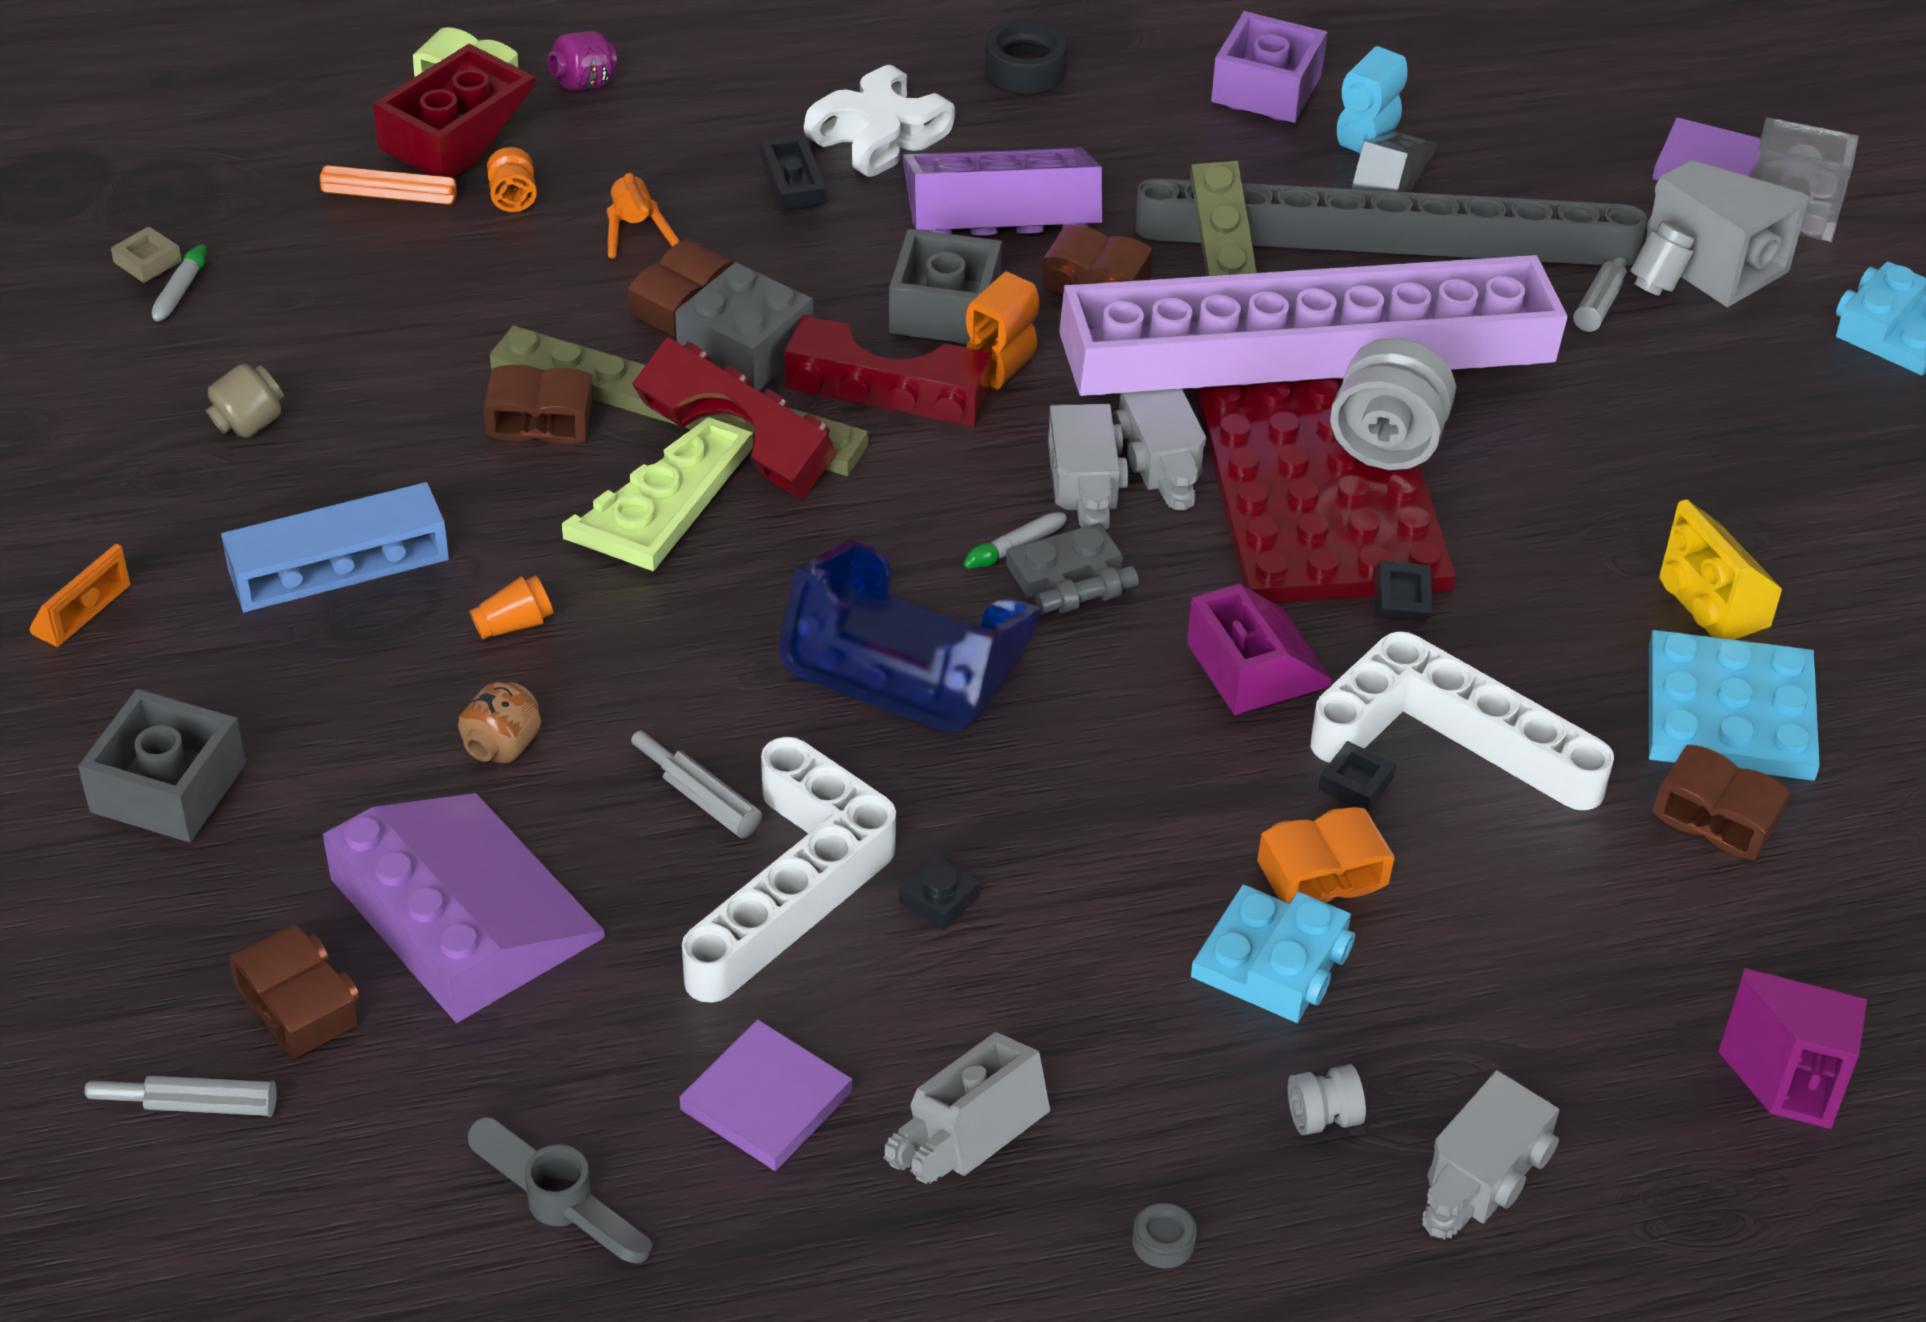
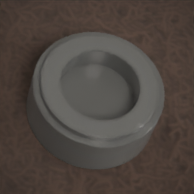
(1164, 1235)

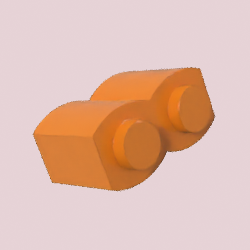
(1002, 324)
(1326, 857)

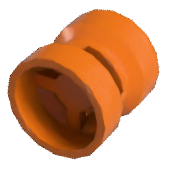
(511, 179)

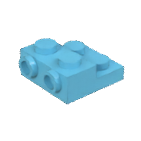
(1887, 316)
(1275, 951)

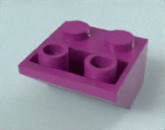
(1251, 649)
(1793, 1045)

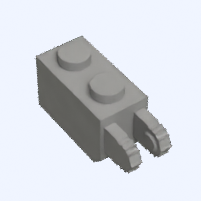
(1163, 442)
(1086, 461)
(971, 1110)
(1487, 1153)

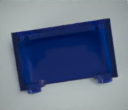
(893, 653)

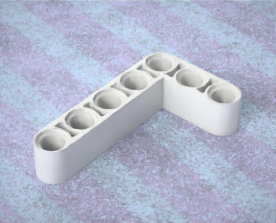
(1467, 707)
(846, 845)

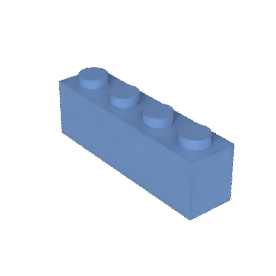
(335, 546)

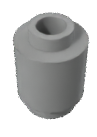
(1663, 258)

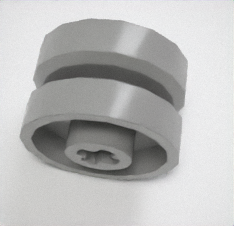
(1393, 404)

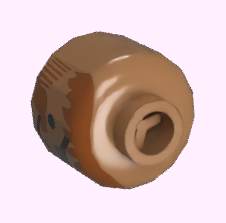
(500, 720)

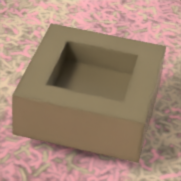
(146, 254)

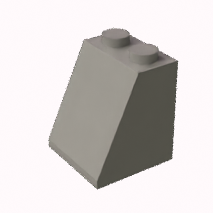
(1740, 227)

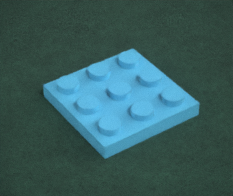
(1735, 699)

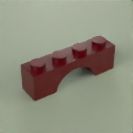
(687, 386)
(939, 386)

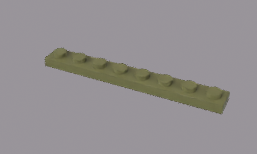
(613, 386)

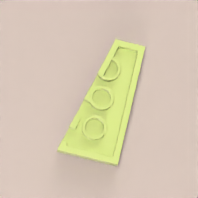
(663, 498)

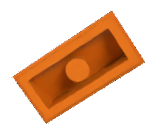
(82, 598)

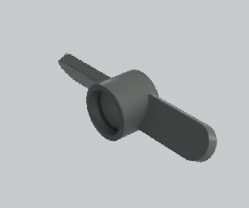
(575, 1205)

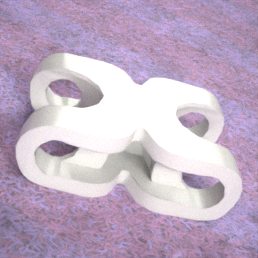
(879, 120)

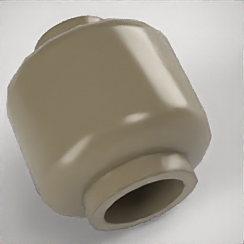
(244, 400)

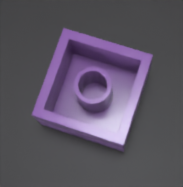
(1268, 67)

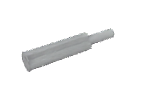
(1600, 295)
(702, 787)
(191, 1094)

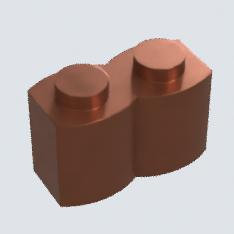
(1090, 257)
(672, 282)
(538, 404)
(1722, 802)
(295, 989)

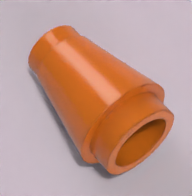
(513, 608)

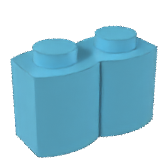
(1371, 98)

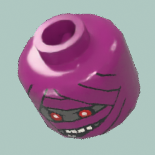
(582, 60)

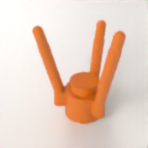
(633, 205)

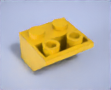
(1716, 576)

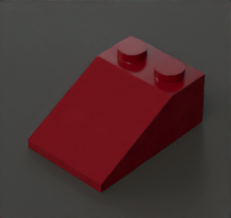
(450, 111)

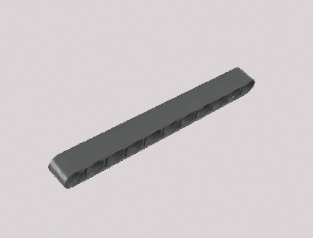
(1406, 222)

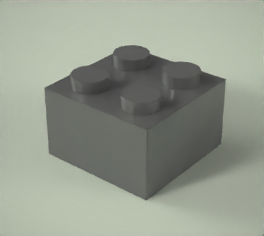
(938, 281)
(743, 322)
(162, 765)

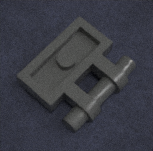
(1070, 569)

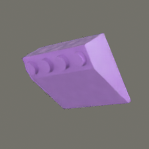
(1003, 190)
(457, 898)

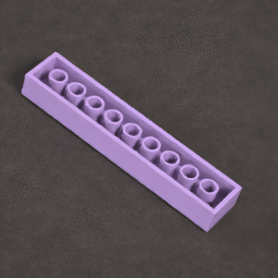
(1305, 322)

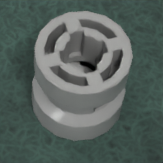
(1321, 1099)

